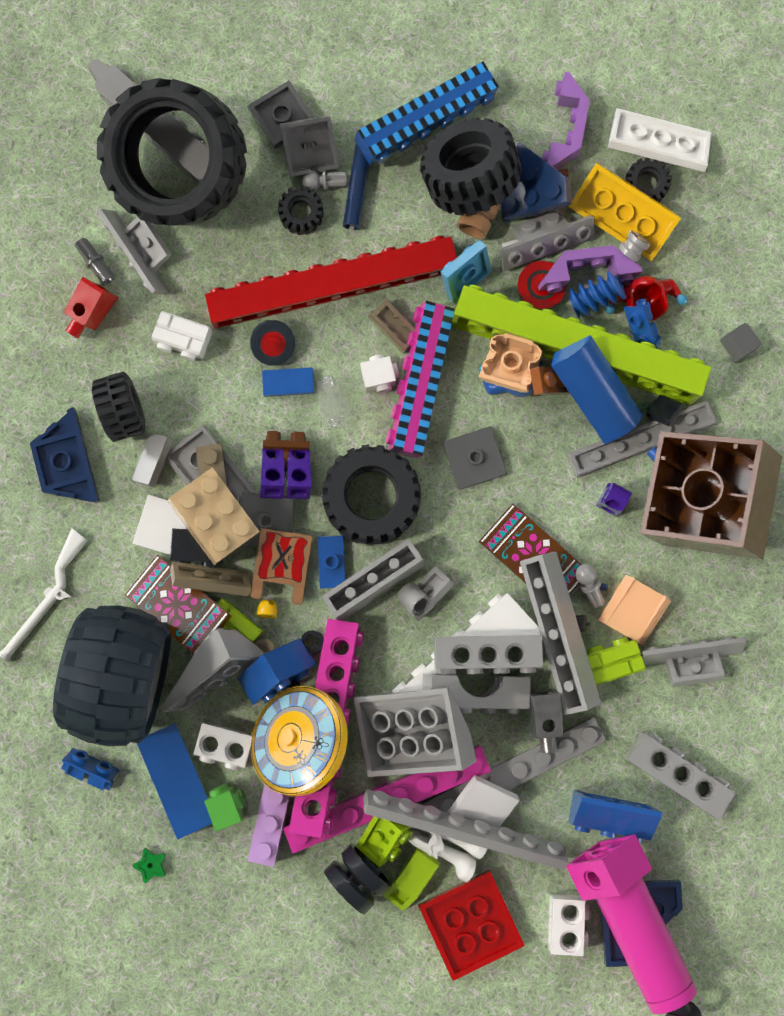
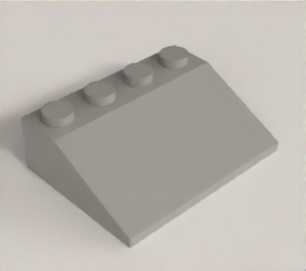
(413, 733)

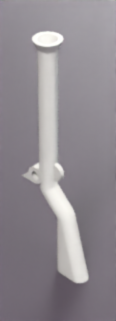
(72, 546)

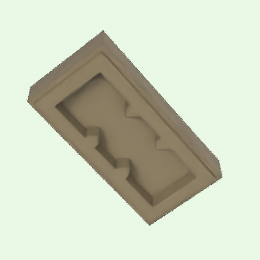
(392, 324)

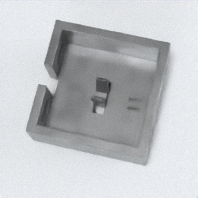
(307, 132)

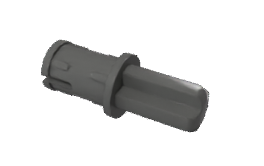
(94, 261)

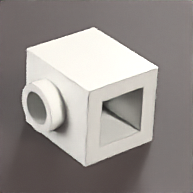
(379, 373)

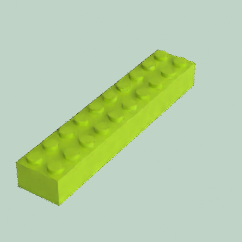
(633, 362)

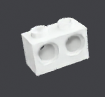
(225, 738)
(560, 925)

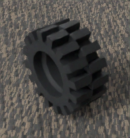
(657, 171)
(300, 196)

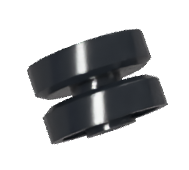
(357, 879)

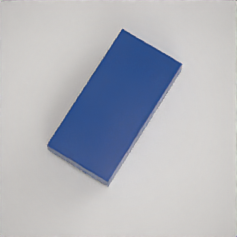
(288, 382)

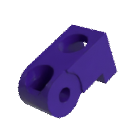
(614, 499)

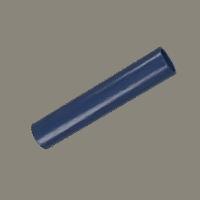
(356, 190)

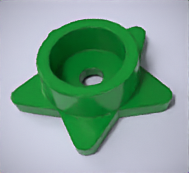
(155, 859)

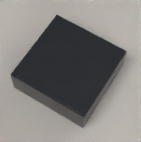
(664, 410)

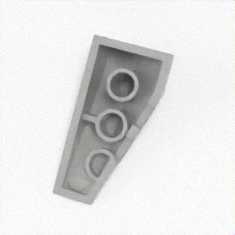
(211, 665)

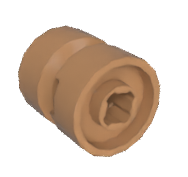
(477, 225)

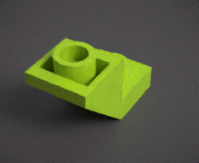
(412, 879)

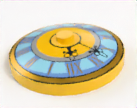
(299, 741)

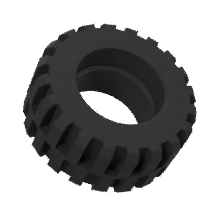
(478, 186)
(371, 460)

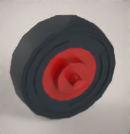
(272, 342)

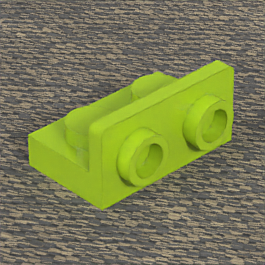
(382, 840)

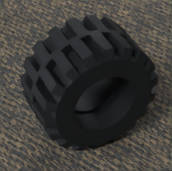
(118, 406)

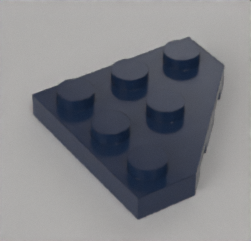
(538, 190)
(668, 899)

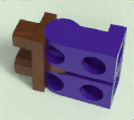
(285, 456)

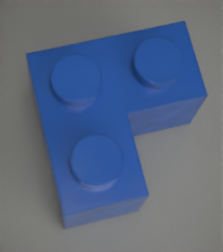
(276, 671)

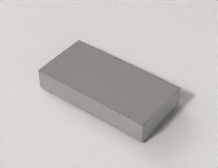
(152, 459)

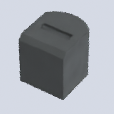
(740, 342)

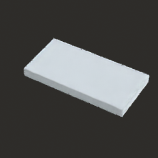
(660, 140)

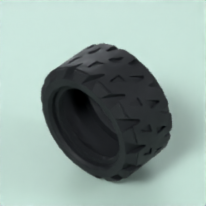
(120, 144)

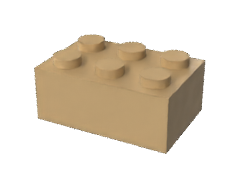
(213, 516)

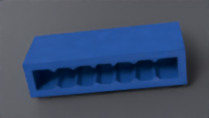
(596, 389)
(175, 780)

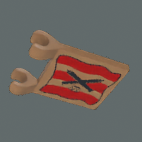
(283, 560)

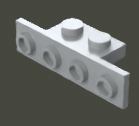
(543, 237)
(141, 246)
(696, 661)

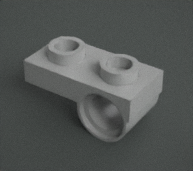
(423, 597)

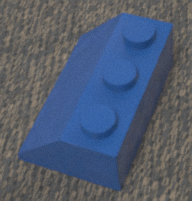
(613, 816)

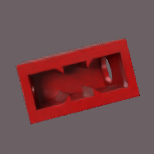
(88, 306)

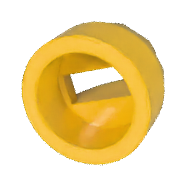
(267, 609)

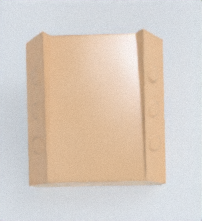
(510, 362)
(634, 610)

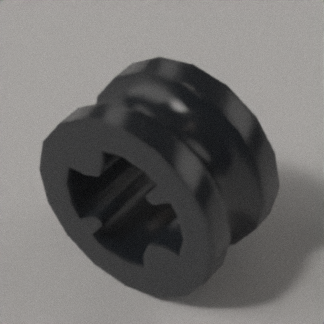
(316, 634)

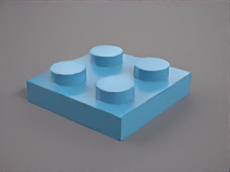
(466, 270)

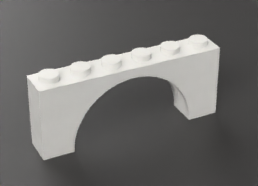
(501, 619)

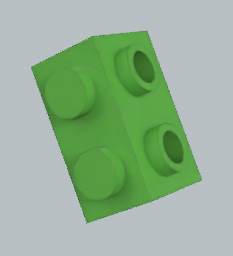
(226, 806)

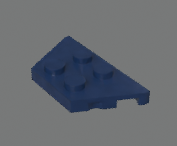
(64, 460)

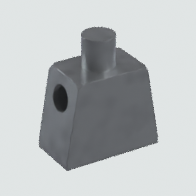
(543, 707)

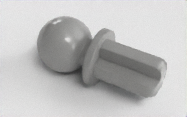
(315, 180)
(590, 585)

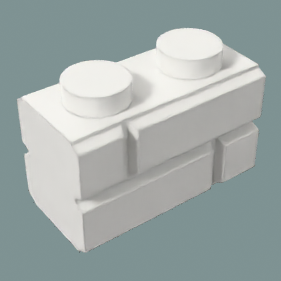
(181, 336)

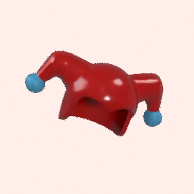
(654, 291)

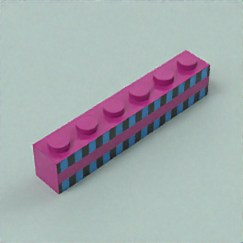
(420, 379)

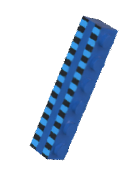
(426, 113)

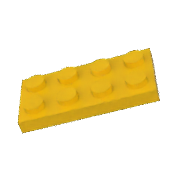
(623, 208)

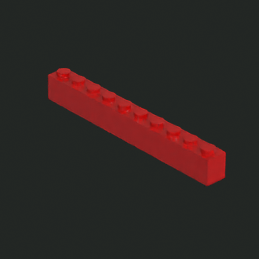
(329, 282)

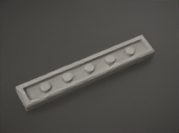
(639, 439)

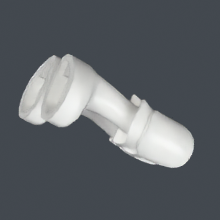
(463, 862)

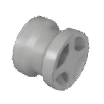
(634, 246)

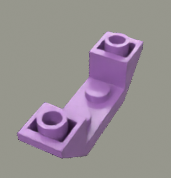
(573, 97)
(598, 257)

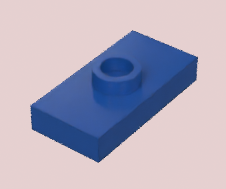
(331, 561)

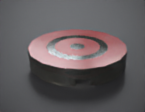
(528, 286)

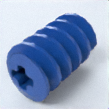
(597, 294)

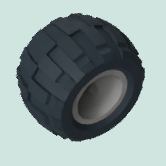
(111, 675)

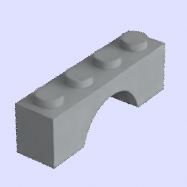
(505, 693)

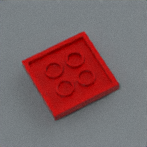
(471, 925)

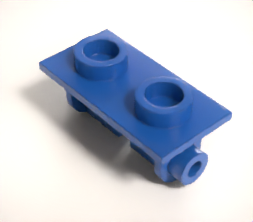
(640, 325)
(79, 763)

